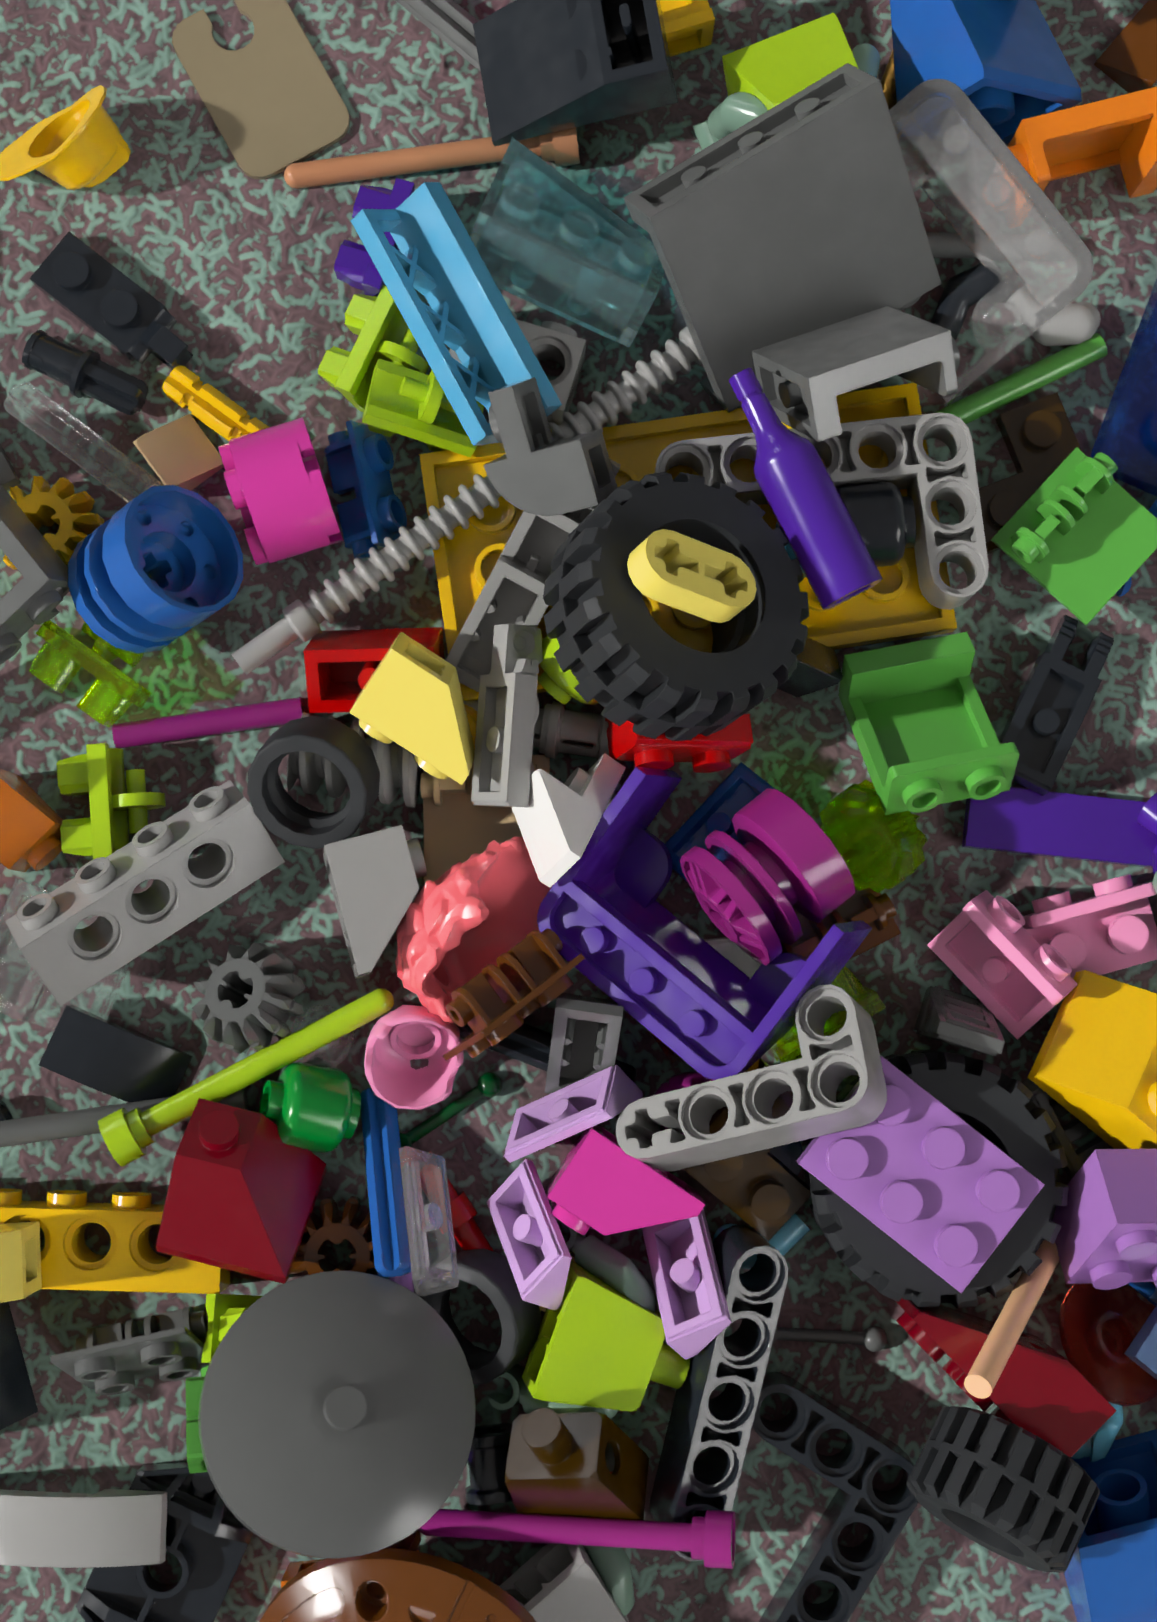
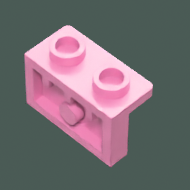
(1099, 931)

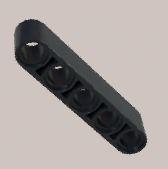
(735, 1360)

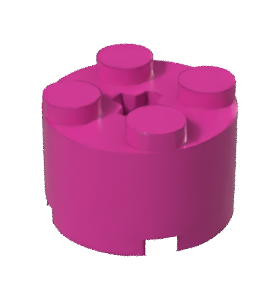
(279, 492)

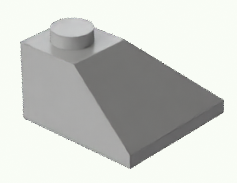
(372, 889)

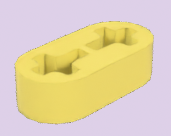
(700, 577)

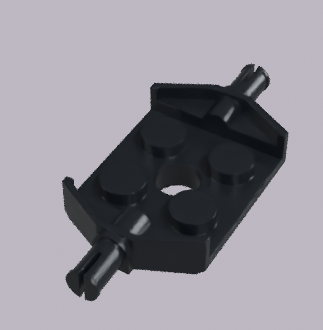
(200, 1535)

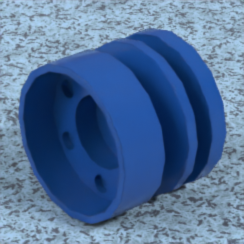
(155, 569)

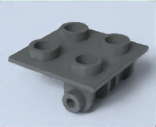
(117, 1355)

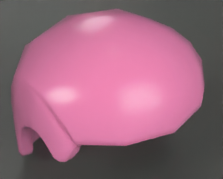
(409, 1035)

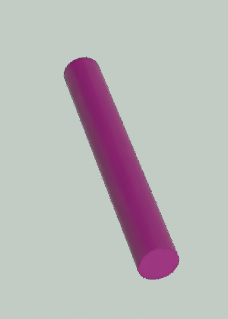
(206, 723)

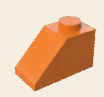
(27, 826)

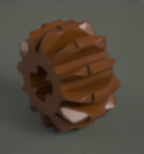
(336, 1229)

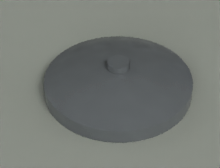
(337, 1414)

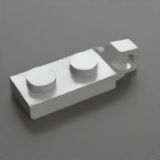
(507, 718)

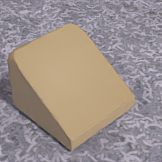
(180, 453)

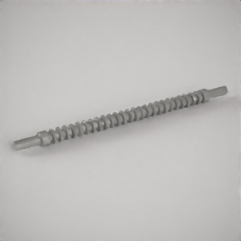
(303, 619)

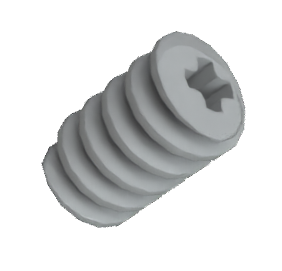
(395, 765)

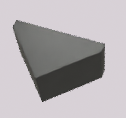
(582, 1039)

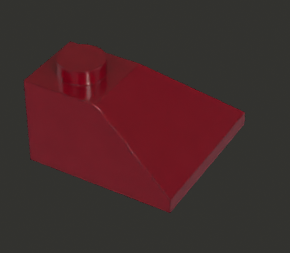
(238, 1194)

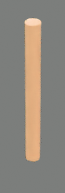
(1010, 1324)

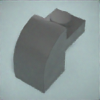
(539, 472)

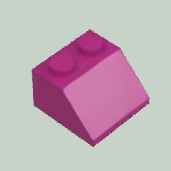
(614, 1191)

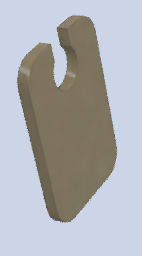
(270, 95)

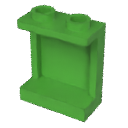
(924, 725)

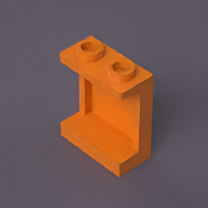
(1093, 138)

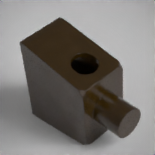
(566, 1462)

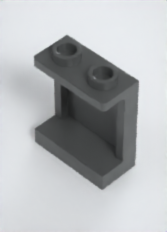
(815, 367)

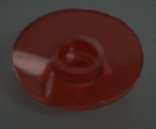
(1095, 1335)

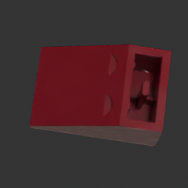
(1036, 1387)

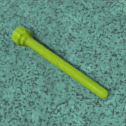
(132, 1131)

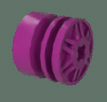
(777, 868)

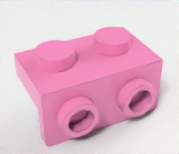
(1003, 962)

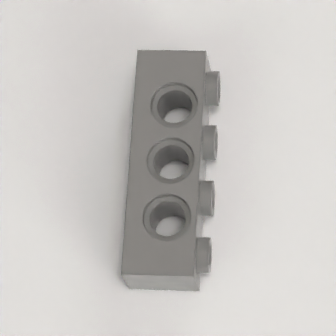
(132, 922)

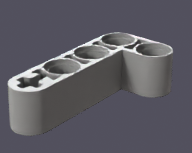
(752, 1094)

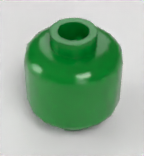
(312, 1106)

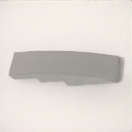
(513, 588)

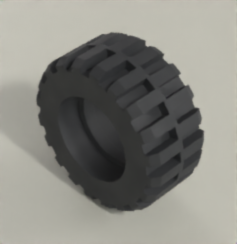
(627, 656)
(1006, 1117)

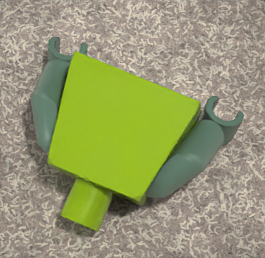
(778, 69)
(598, 1343)

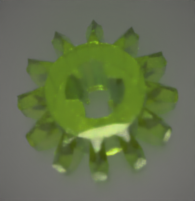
(874, 845)

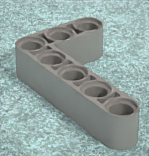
(907, 469)

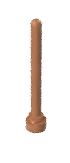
(555, 146)

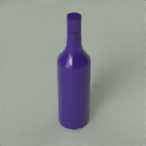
(805, 502)

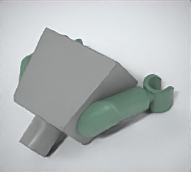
(574, 1584)

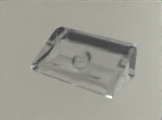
(428, 1221)

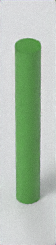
(1028, 380)

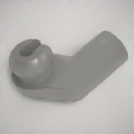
(1070, 327)

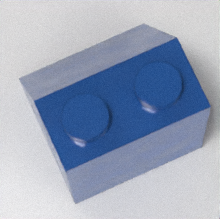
(988, 48)
(1116, 1557)

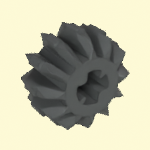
(249, 997)

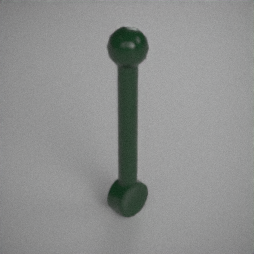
(488, 1085)

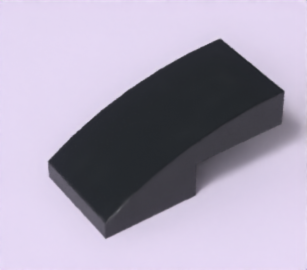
(113, 1058)

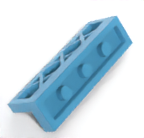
(463, 300)

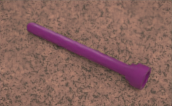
(707, 1537)

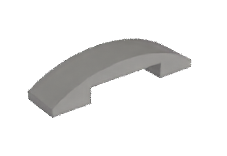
(82, 1528)

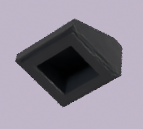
(815, 670)

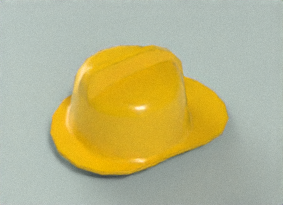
(71, 146)

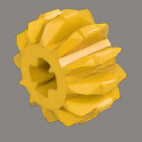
(58, 505)

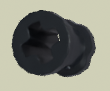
(488, 1465)

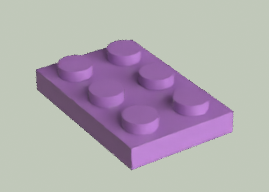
(925, 1179)

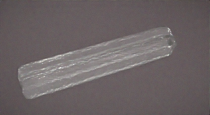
(78, 442)

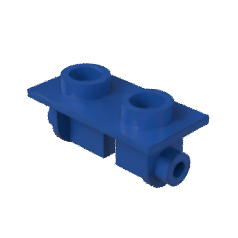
(362, 463)

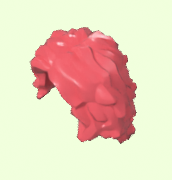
(467, 921)

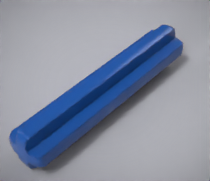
(385, 1186)

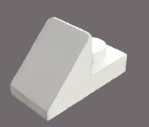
(565, 815)

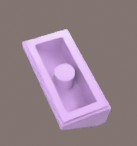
(570, 1111)
(531, 1237)
(687, 1283)

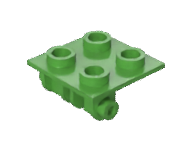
(1080, 534)

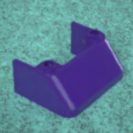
(661, 966)

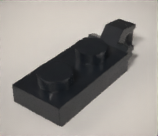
(109, 303)

